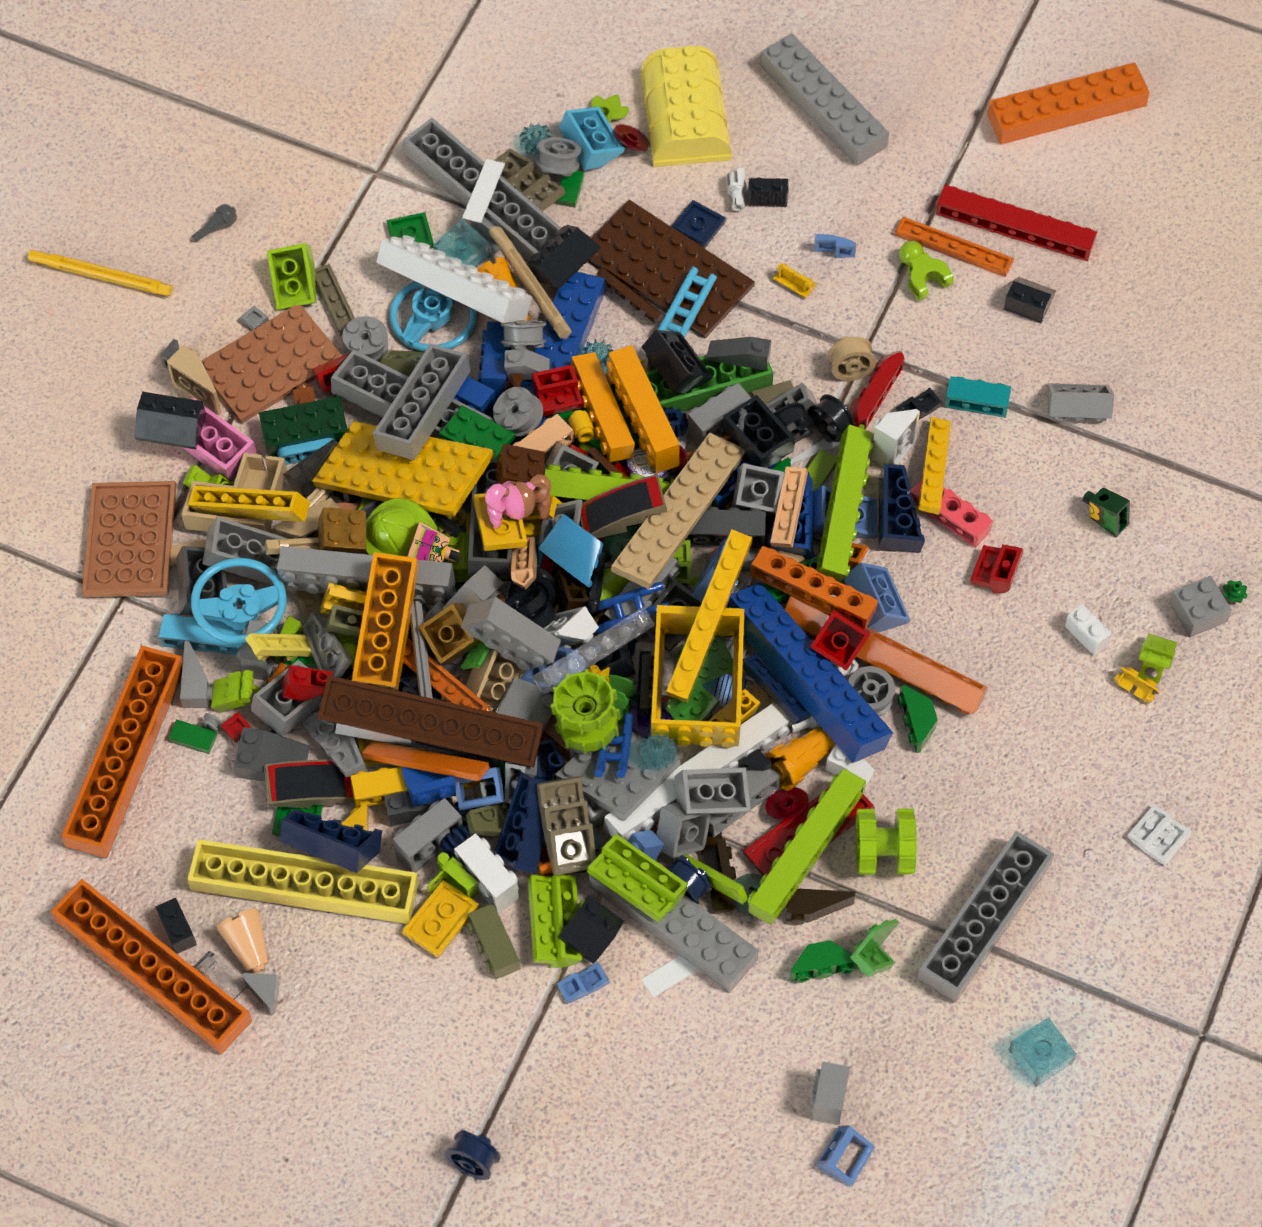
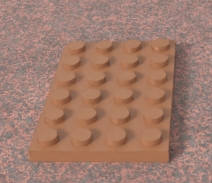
(269, 362)
(129, 539)

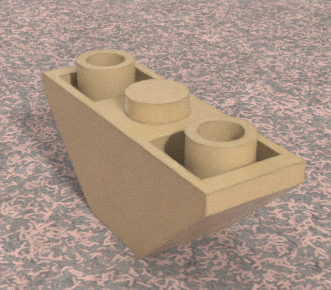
(305, 529)

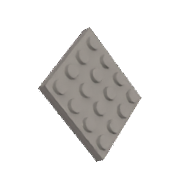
(613, 793)

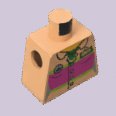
(431, 545)

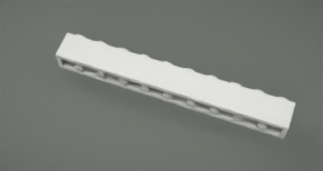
(755, 734)

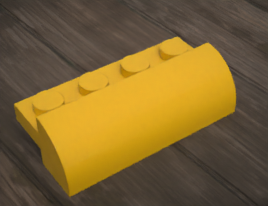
(343, 597)

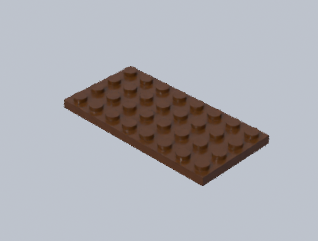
(656, 260)

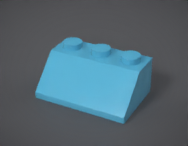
(593, 134)

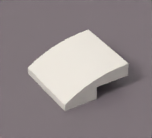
(1159, 835)

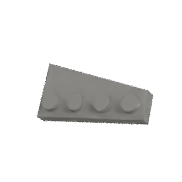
(325, 647)
(338, 747)

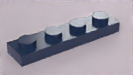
(774, 688)

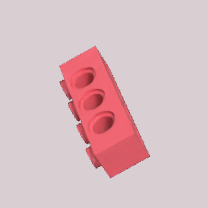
(955, 520)

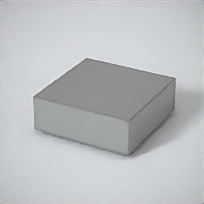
(253, 318)

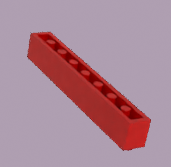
(1016, 222)

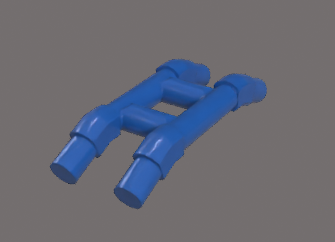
(617, 600)
(623, 756)

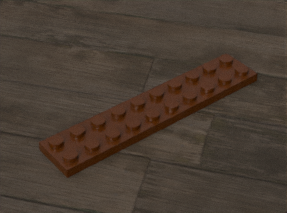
(431, 721)

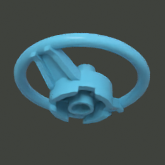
(429, 312)
(252, 601)

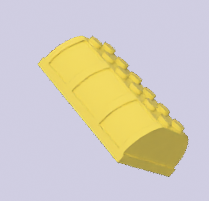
(685, 107)

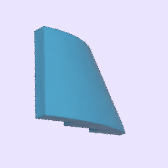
(573, 549)

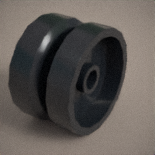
(533, 605)

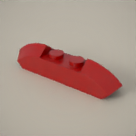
(880, 383)

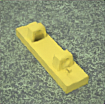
(279, 645)

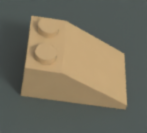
(191, 376)

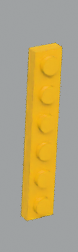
(934, 465)

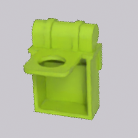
(1156, 653)
(233, 691)
(455, 875)

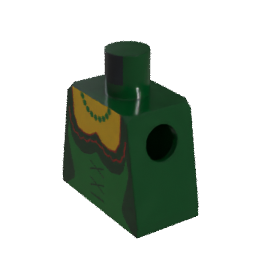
(1108, 510)

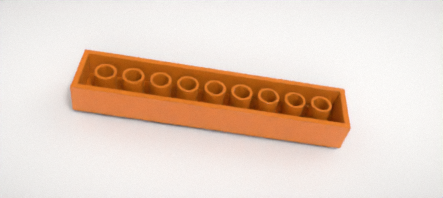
(123, 752)
(151, 966)

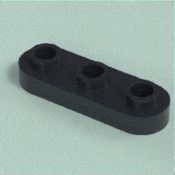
(645, 682)

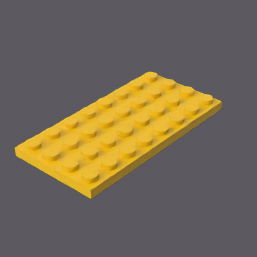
(435, 480)

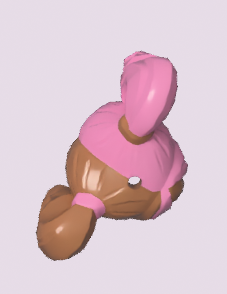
(518, 499)

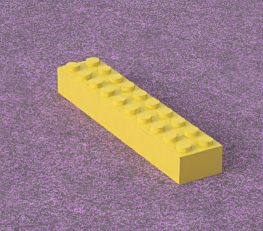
(302, 882)

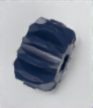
(677, 421)
(454, 839)

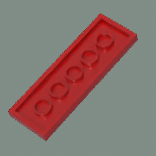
(771, 845)

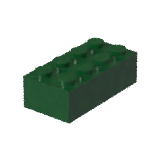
(303, 423)

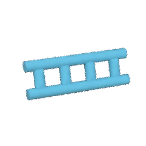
(684, 293)

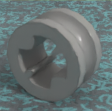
(211, 722)

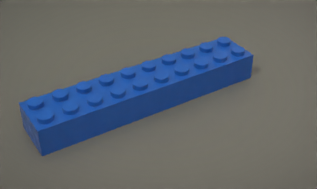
(578, 305)
(810, 675)

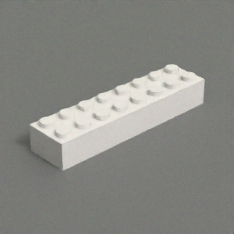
(454, 279)

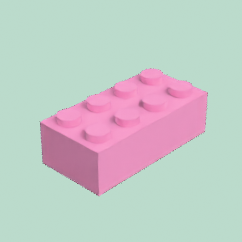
(221, 446)

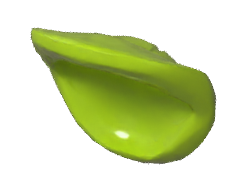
(393, 526)

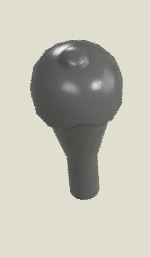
(224, 216)

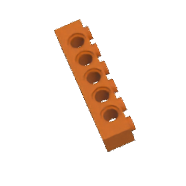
(802, 588)

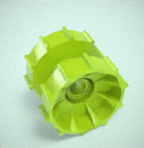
(585, 693)
(886, 841)

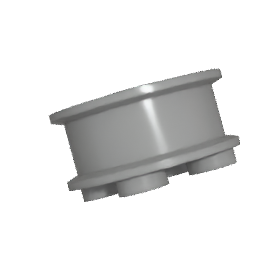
(558, 156)
(523, 333)
(366, 336)
(518, 411)
(875, 687)

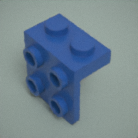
(428, 786)

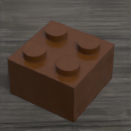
(518, 464)

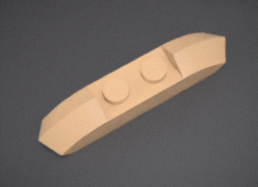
(524, 564)

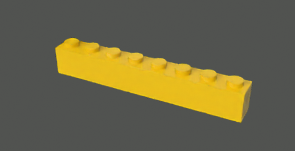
(709, 616)

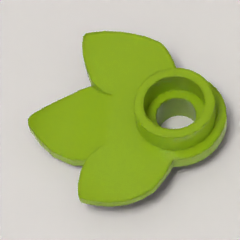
(610, 107)

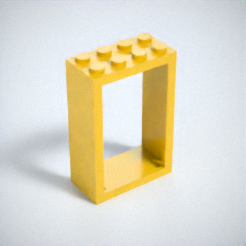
(706, 733)

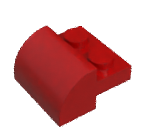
(557, 390)
(997, 567)

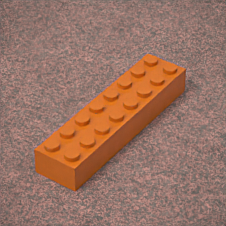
(1067, 103)

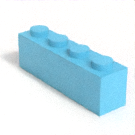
(177, 629)

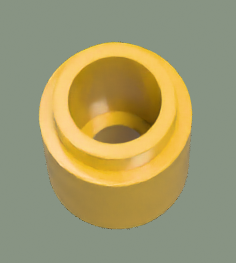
(581, 426)

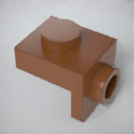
(303, 394)

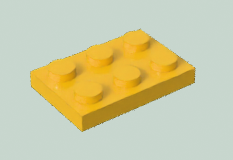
(509, 534)
(440, 919)

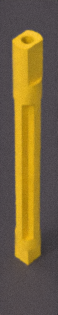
(101, 272)

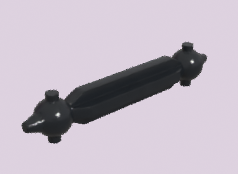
(596, 589)

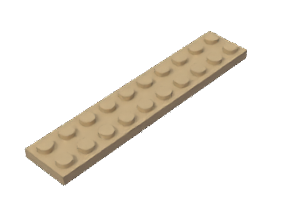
(685, 503)

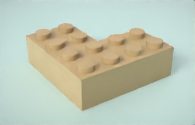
(249, 476)

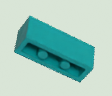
(978, 396)

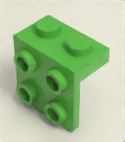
(717, 662)
(698, 708)
(868, 953)

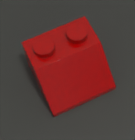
(840, 639)

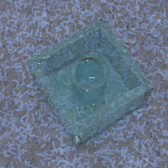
(464, 244)
(1042, 1052)

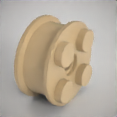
(851, 358)

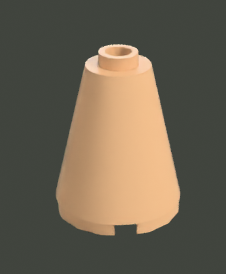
(246, 939)

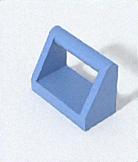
(484, 801)
(836, 1148)

